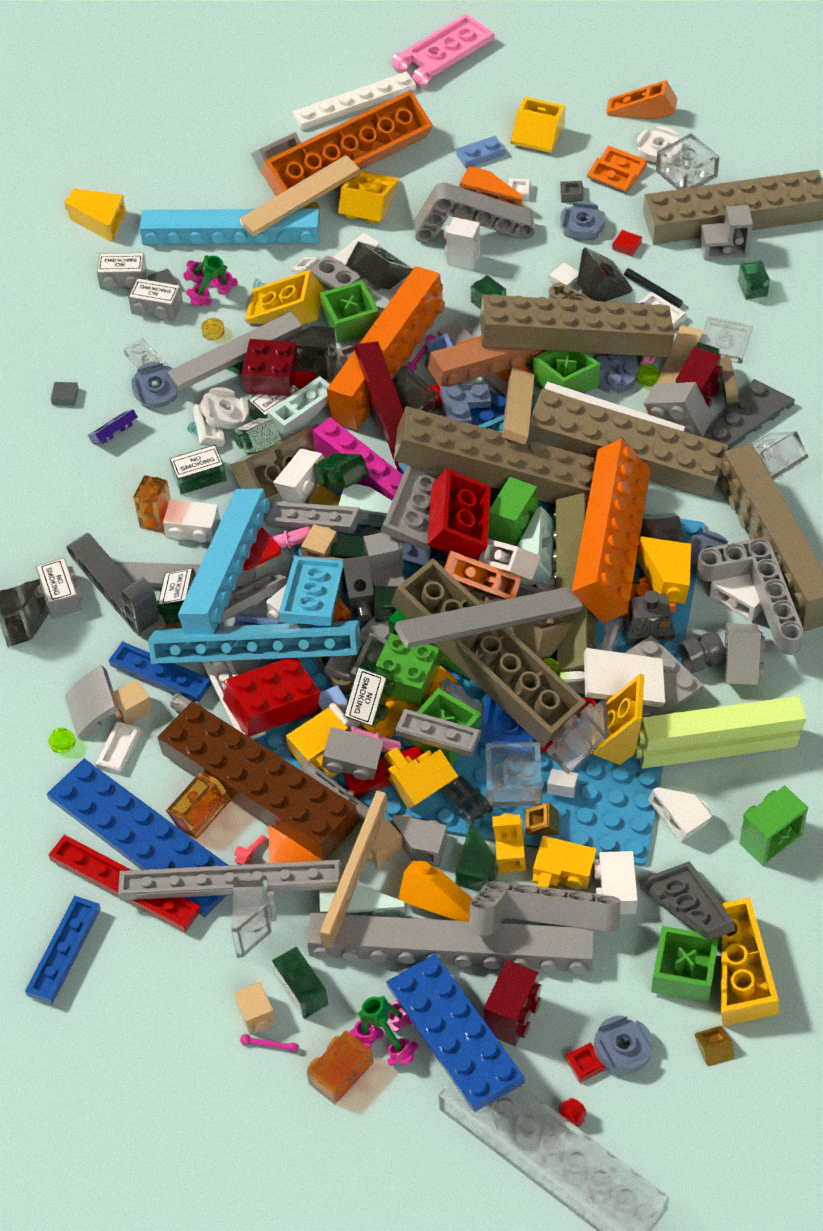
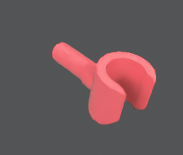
(245, 855)

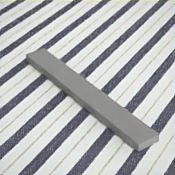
(487, 617)
(220, 879)

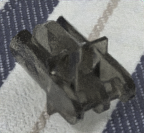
(466, 799)

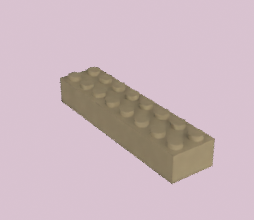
(771, 201)
(576, 325)
(672, 455)
(485, 456)
(769, 518)
(493, 659)

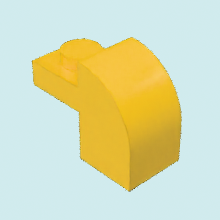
(509, 843)

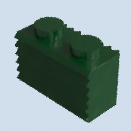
(341, 470)

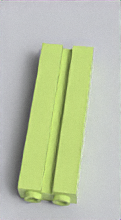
(720, 732)

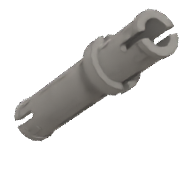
(320, 776)

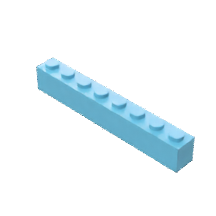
(224, 227)
(223, 562)
(255, 642)

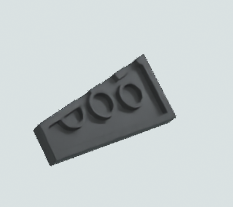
(755, 407)
(690, 899)

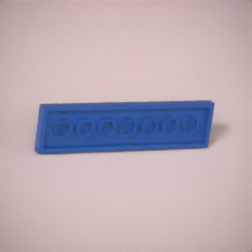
(130, 825)

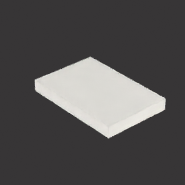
(610, 671)

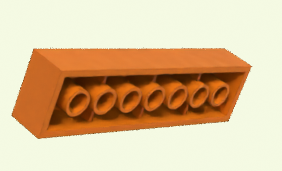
(361, 138)
(398, 333)
(611, 531)

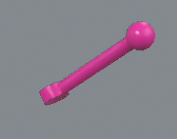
(412, 364)
(292, 1047)

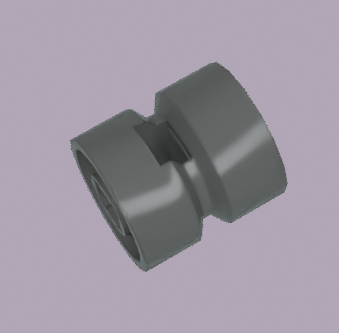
(698, 653)

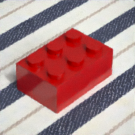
(459, 514)
(271, 696)

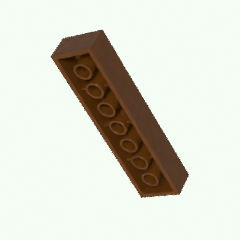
(260, 780)

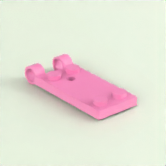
(443, 48)

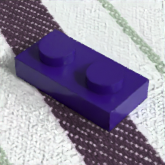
(105, 432)

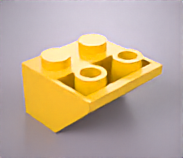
(538, 124)

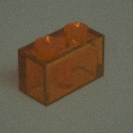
(152, 502)
(198, 805)
(339, 1066)

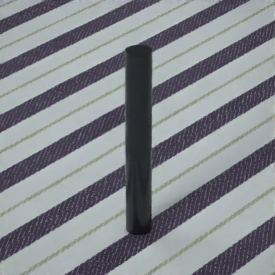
(652, 287)

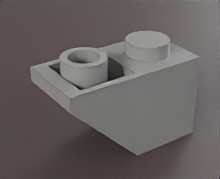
(422, 838)

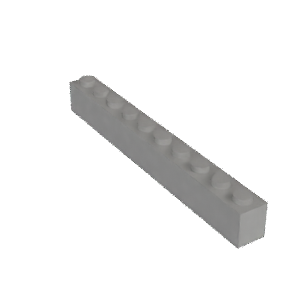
(417, 939)

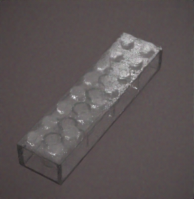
(561, 1160)

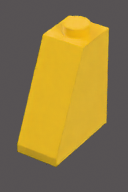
(96, 211)
(666, 566)

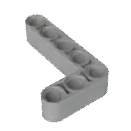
(465, 204)
(758, 560)
(543, 905)

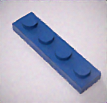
(164, 675)
(63, 950)

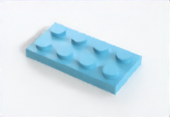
(311, 591)

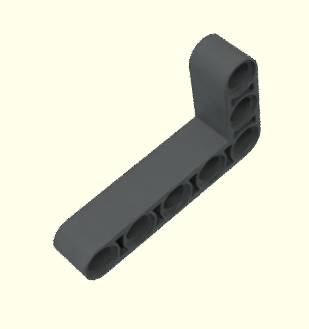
(132, 601)

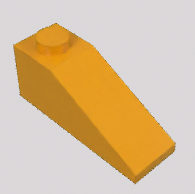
(434, 892)

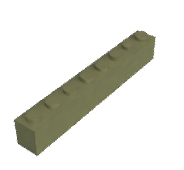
(569, 522)

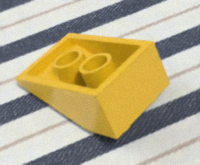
(367, 196)
(292, 294)
(624, 722)

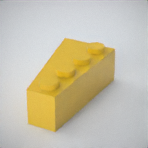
(746, 974)

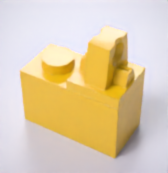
(310, 739)
(418, 780)
(564, 864)

